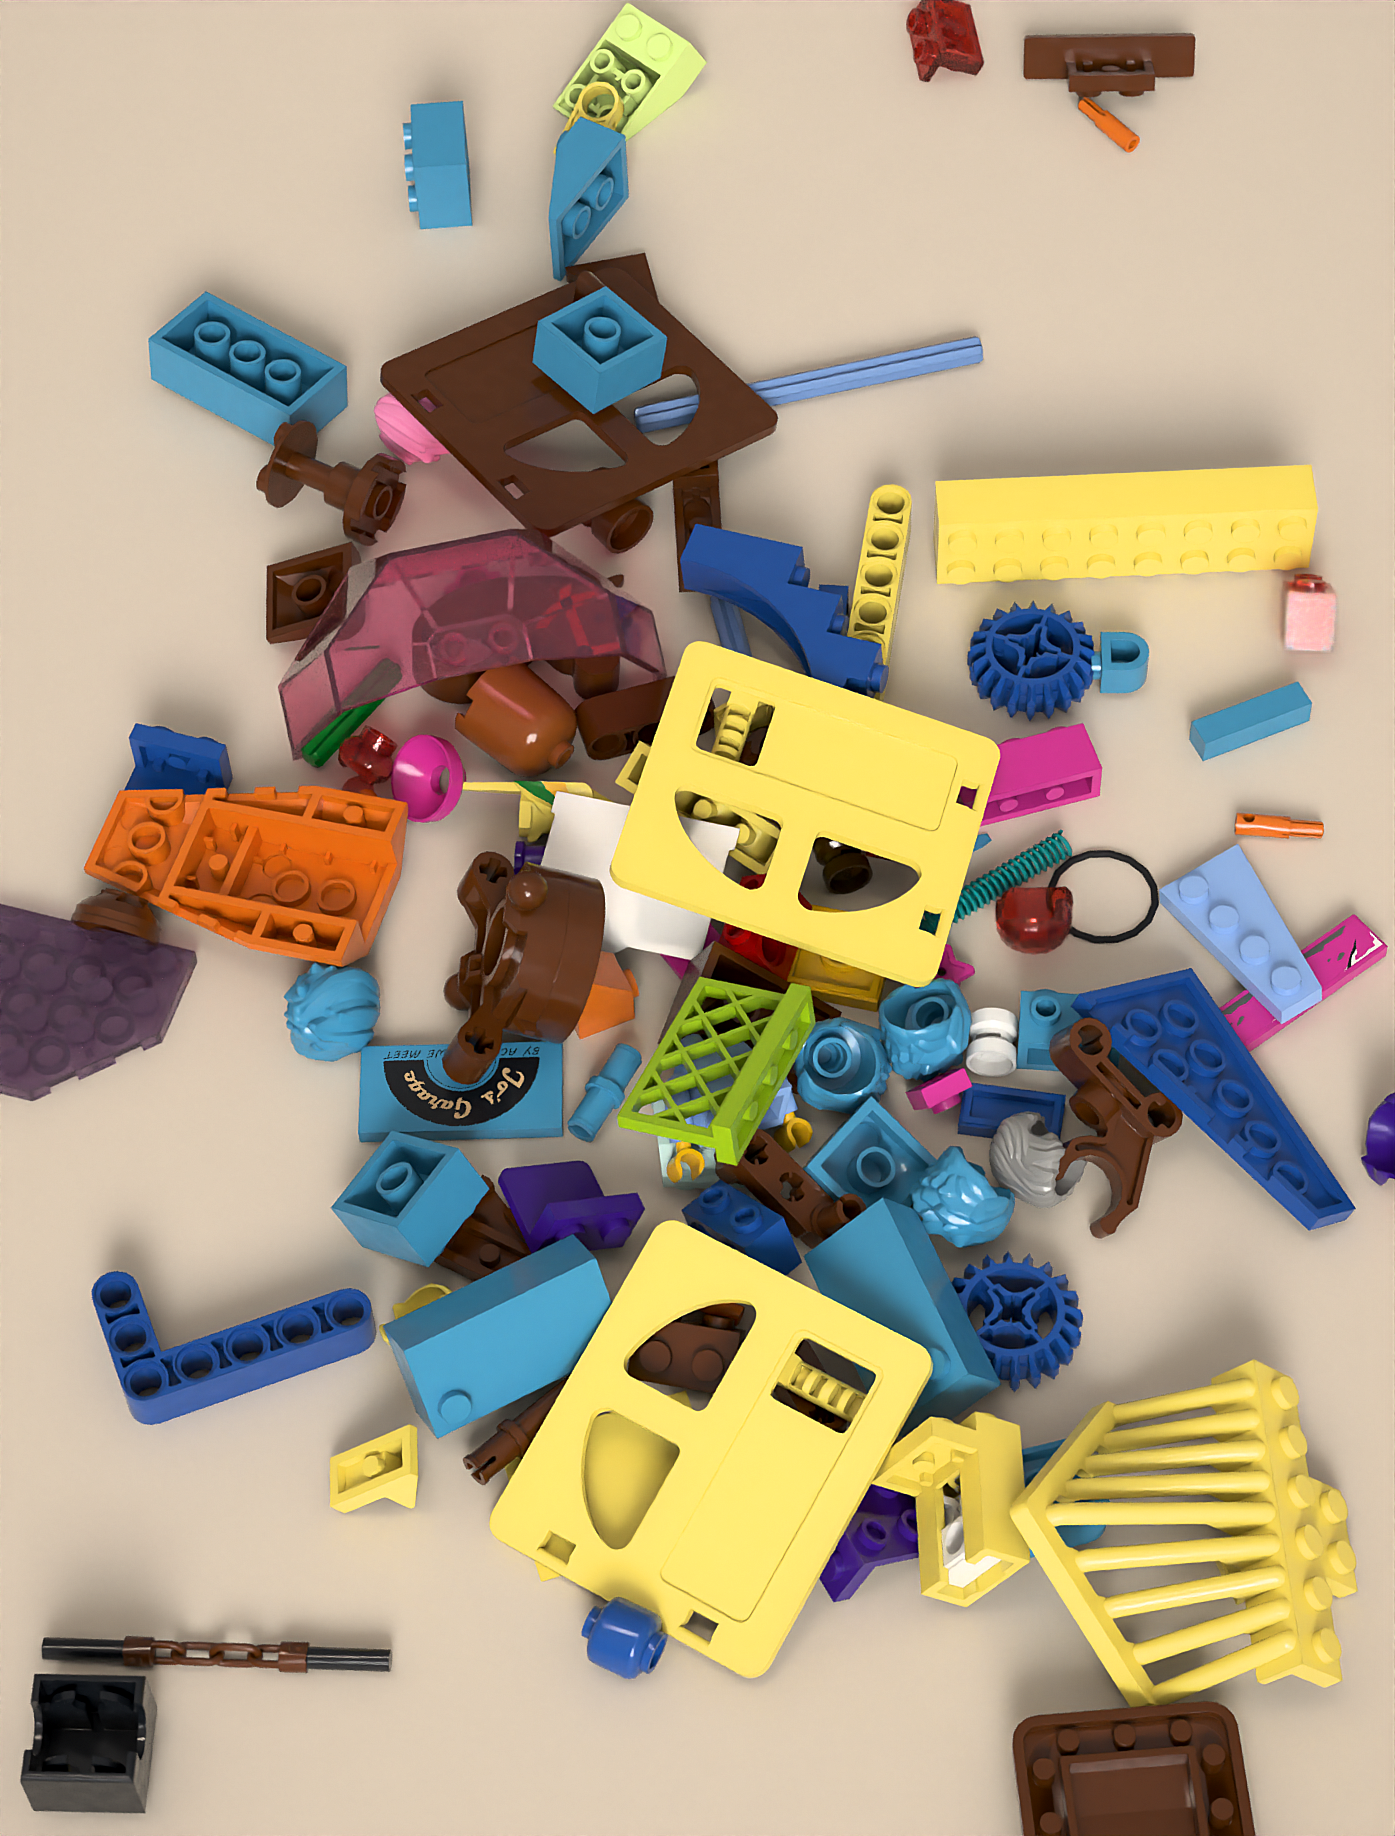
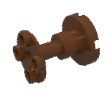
(366, 495)

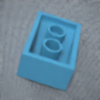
(586, 189)

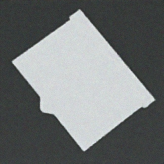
(584, 843)

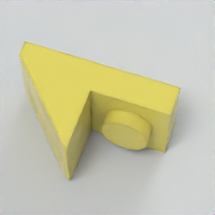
(375, 1471)

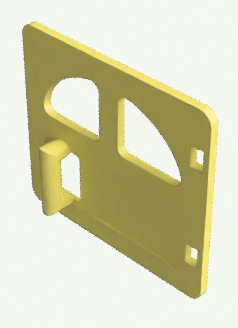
(825, 770)
(754, 1483)

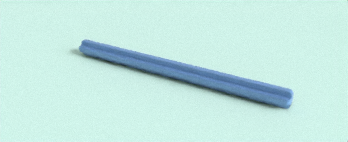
(826, 380)

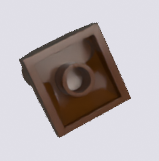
(302, 589)

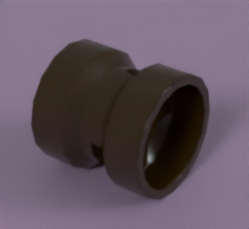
(843, 865)

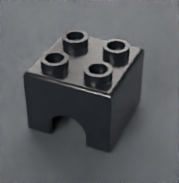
(90, 1743)

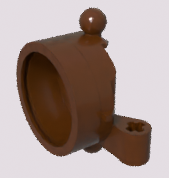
(529, 959)

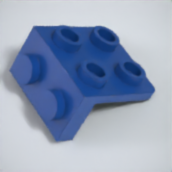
(177, 761)

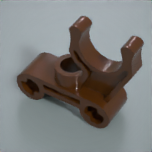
(1117, 1114)

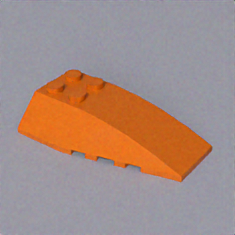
(261, 867)

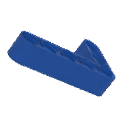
(222, 1350)

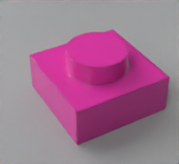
(940, 1092)

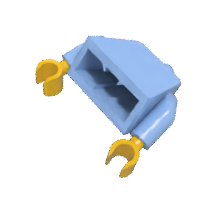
(779, 1113)

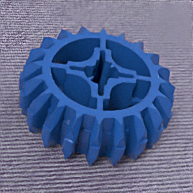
(1031, 660)
(1022, 1295)

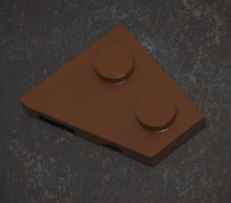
(485, 1239)

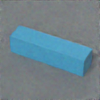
(1250, 721)

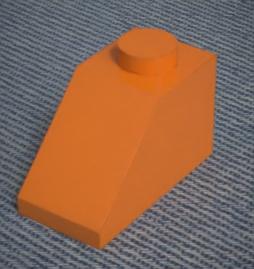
(609, 998)

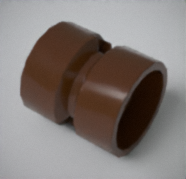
(622, 526)

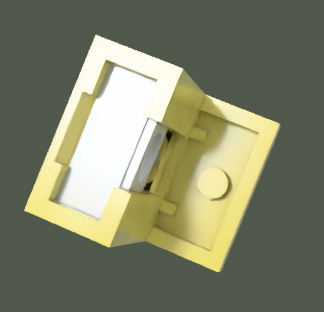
(963, 1496)

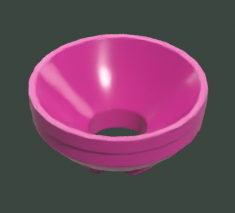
(418, 775)

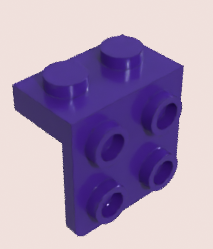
(565, 1201)
(877, 1535)

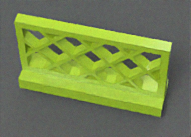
(755, 1073)

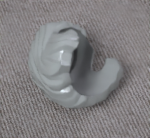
(1028, 1160)

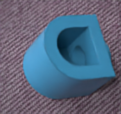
(1120, 662)

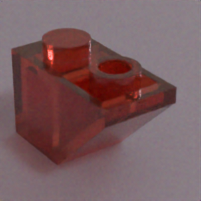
(1308, 613)

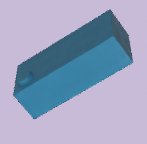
(246, 369)
(894, 1276)
(500, 1335)

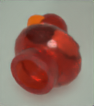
(369, 757)

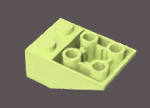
(643, 64)

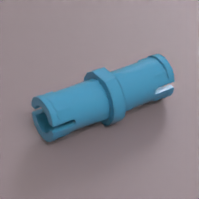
(604, 1092)

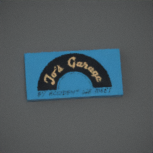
(412, 1094)

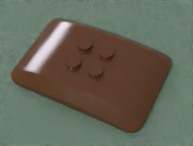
(1133, 1772)

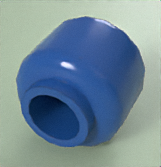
(624, 1638)

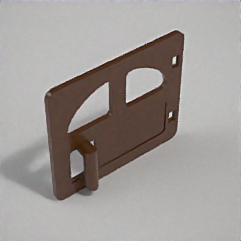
(497, 398)

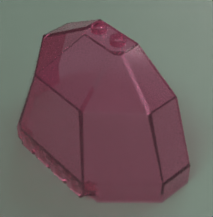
(457, 614)

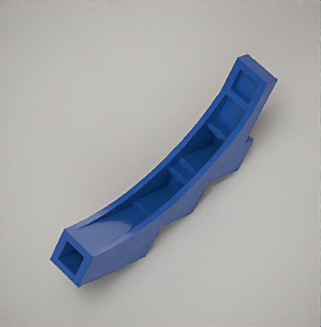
(773, 586)

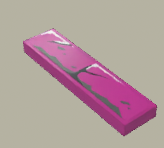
(1334, 961)

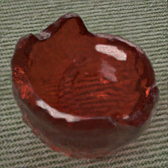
(1034, 918)

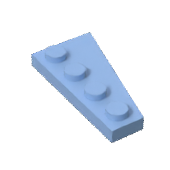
(1242, 929)

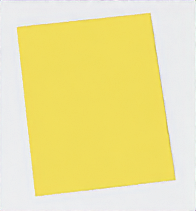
(620, 1477)

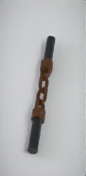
(292, 1656)

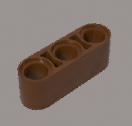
(618, 720)

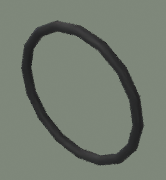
(1121, 857)

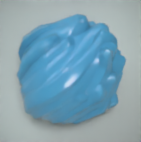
(332, 1011)
(925, 1028)
(842, 1065)
(960, 1202)

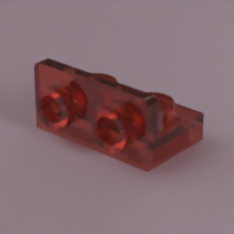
(944, 37)

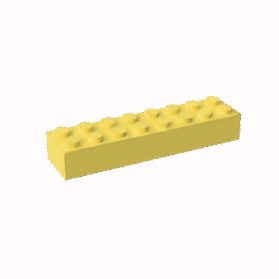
(1124, 524)

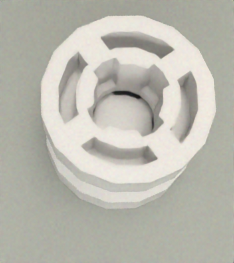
(992, 1042)

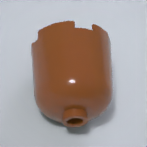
(519, 721)

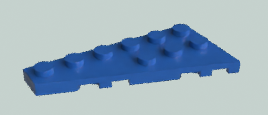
(1200, 1064)

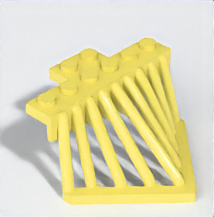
(1283, 1524)

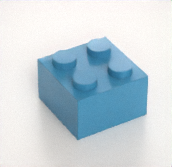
(438, 165)
(599, 349)
(410, 1198)

